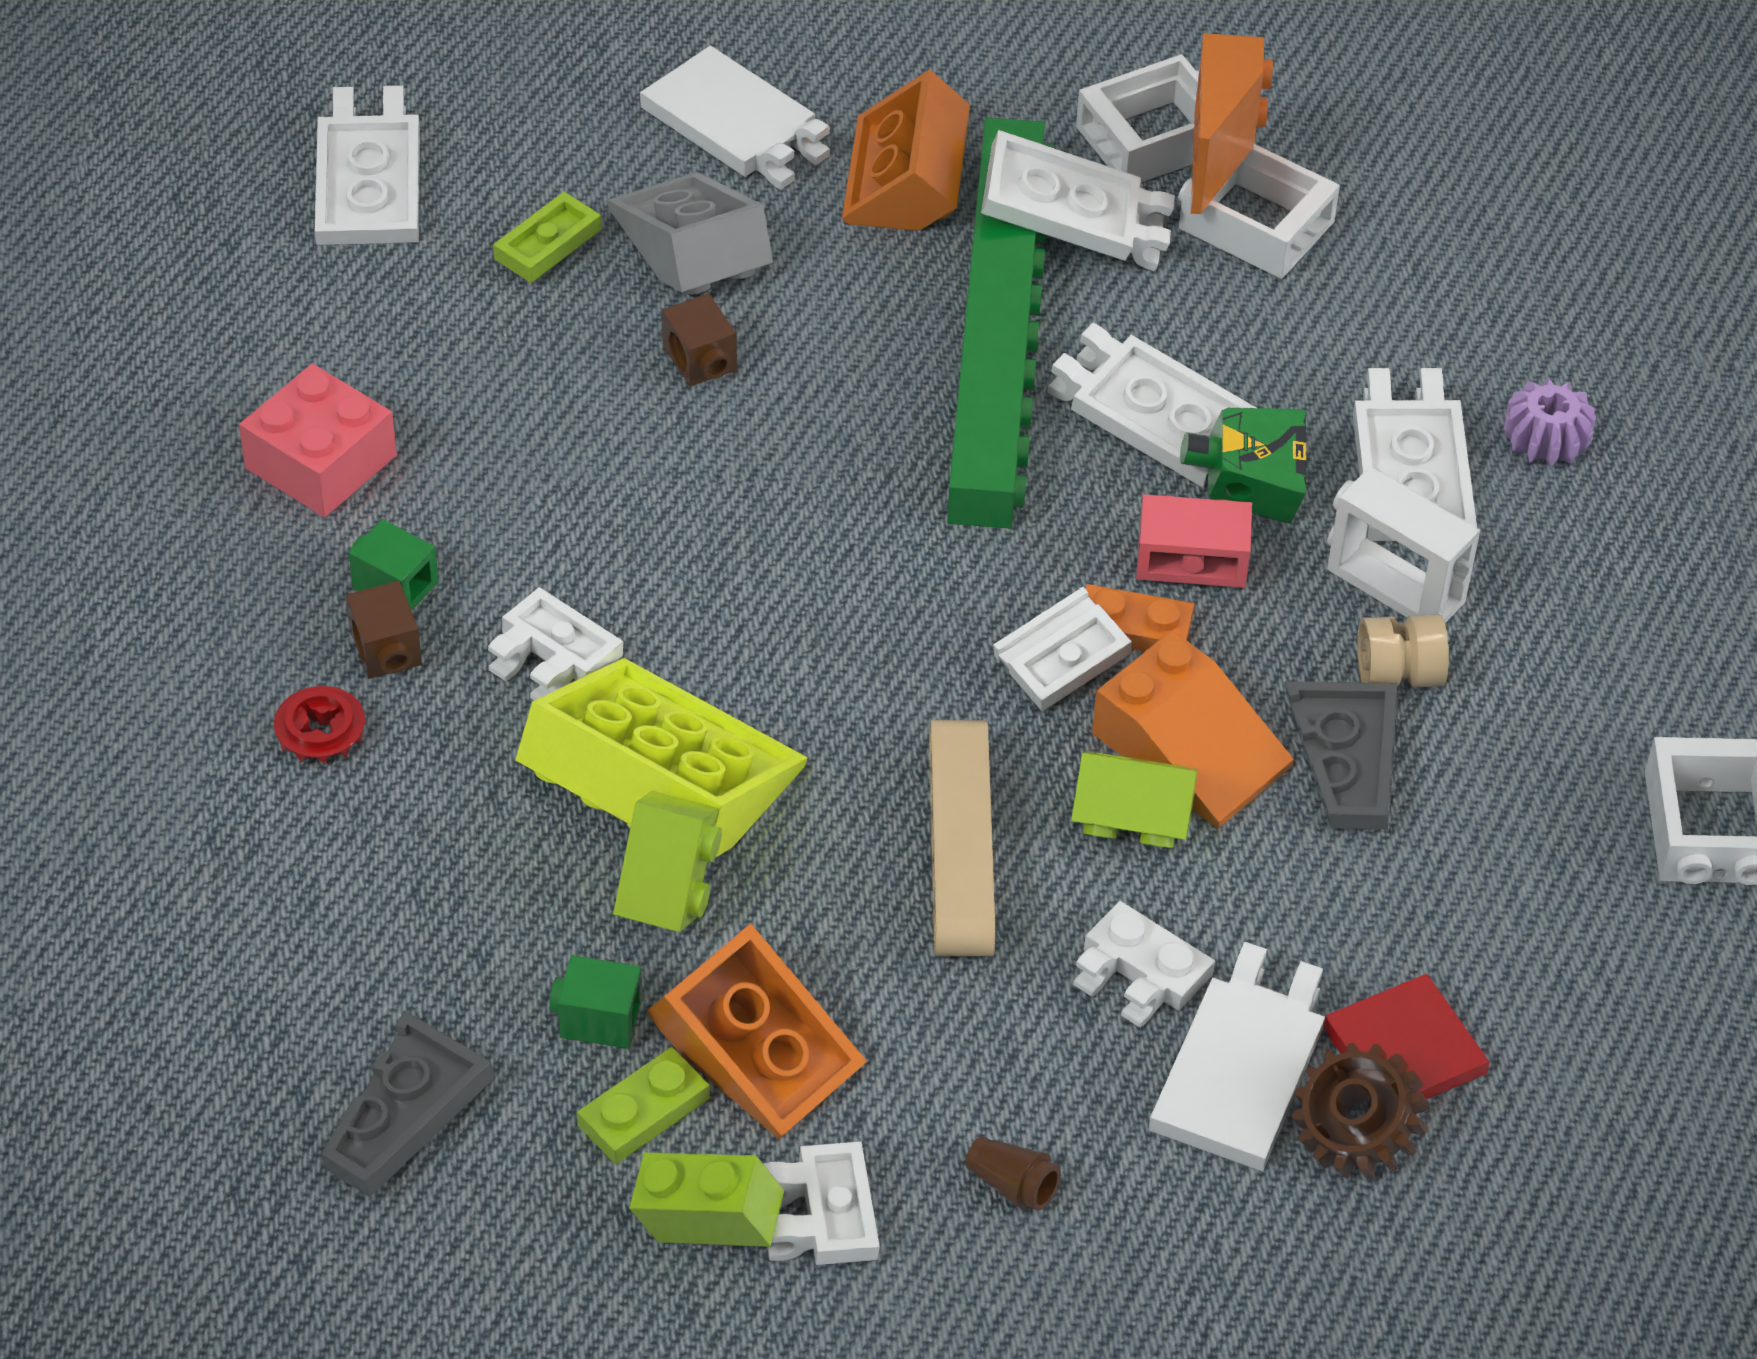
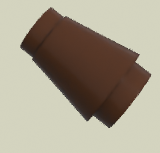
(1015, 1172)

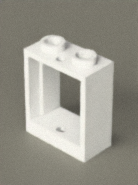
(1107, 105)
(1276, 251)
(1413, 522)
(1700, 766)

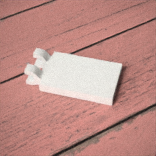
(736, 116)
(367, 173)
(1075, 200)
(1141, 396)
(1415, 442)
(1241, 1063)

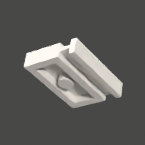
(1062, 649)

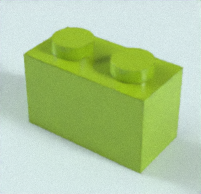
(1135, 797)
(667, 861)
(707, 1199)

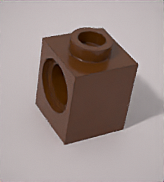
(699, 340)
(383, 630)

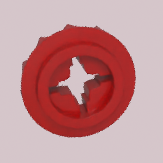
(326, 707)

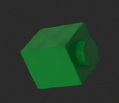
(391, 556)
(598, 1001)

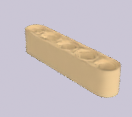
(961, 838)

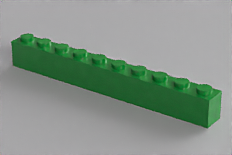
(994, 358)

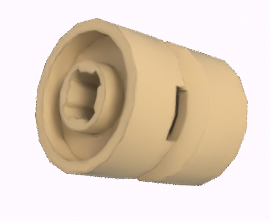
(1403, 651)

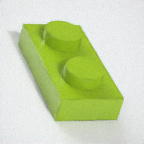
(547, 237)
(643, 1105)

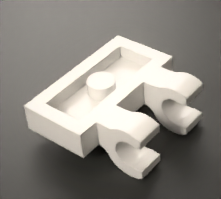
(557, 634)
(1148, 955)
(837, 1202)

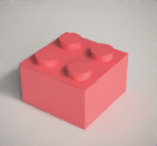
(318, 440)

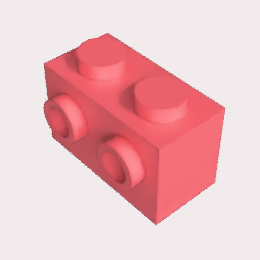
(1193, 534)

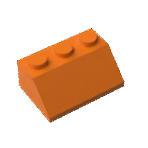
(908, 157)

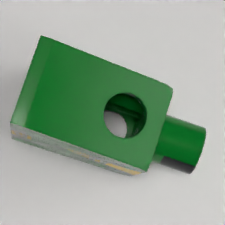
(1254, 459)

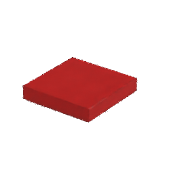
(1416, 1025)

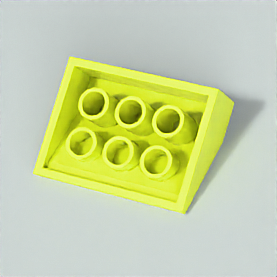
(638, 734)

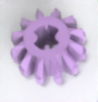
(1549, 422)

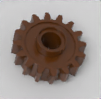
(1379, 1133)

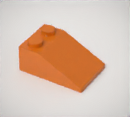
(1226, 110)
(1187, 713)
(757, 1033)

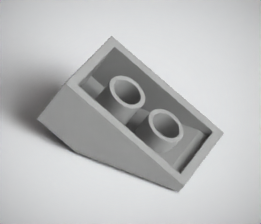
(695, 231)

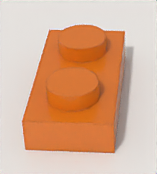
(1143, 616)

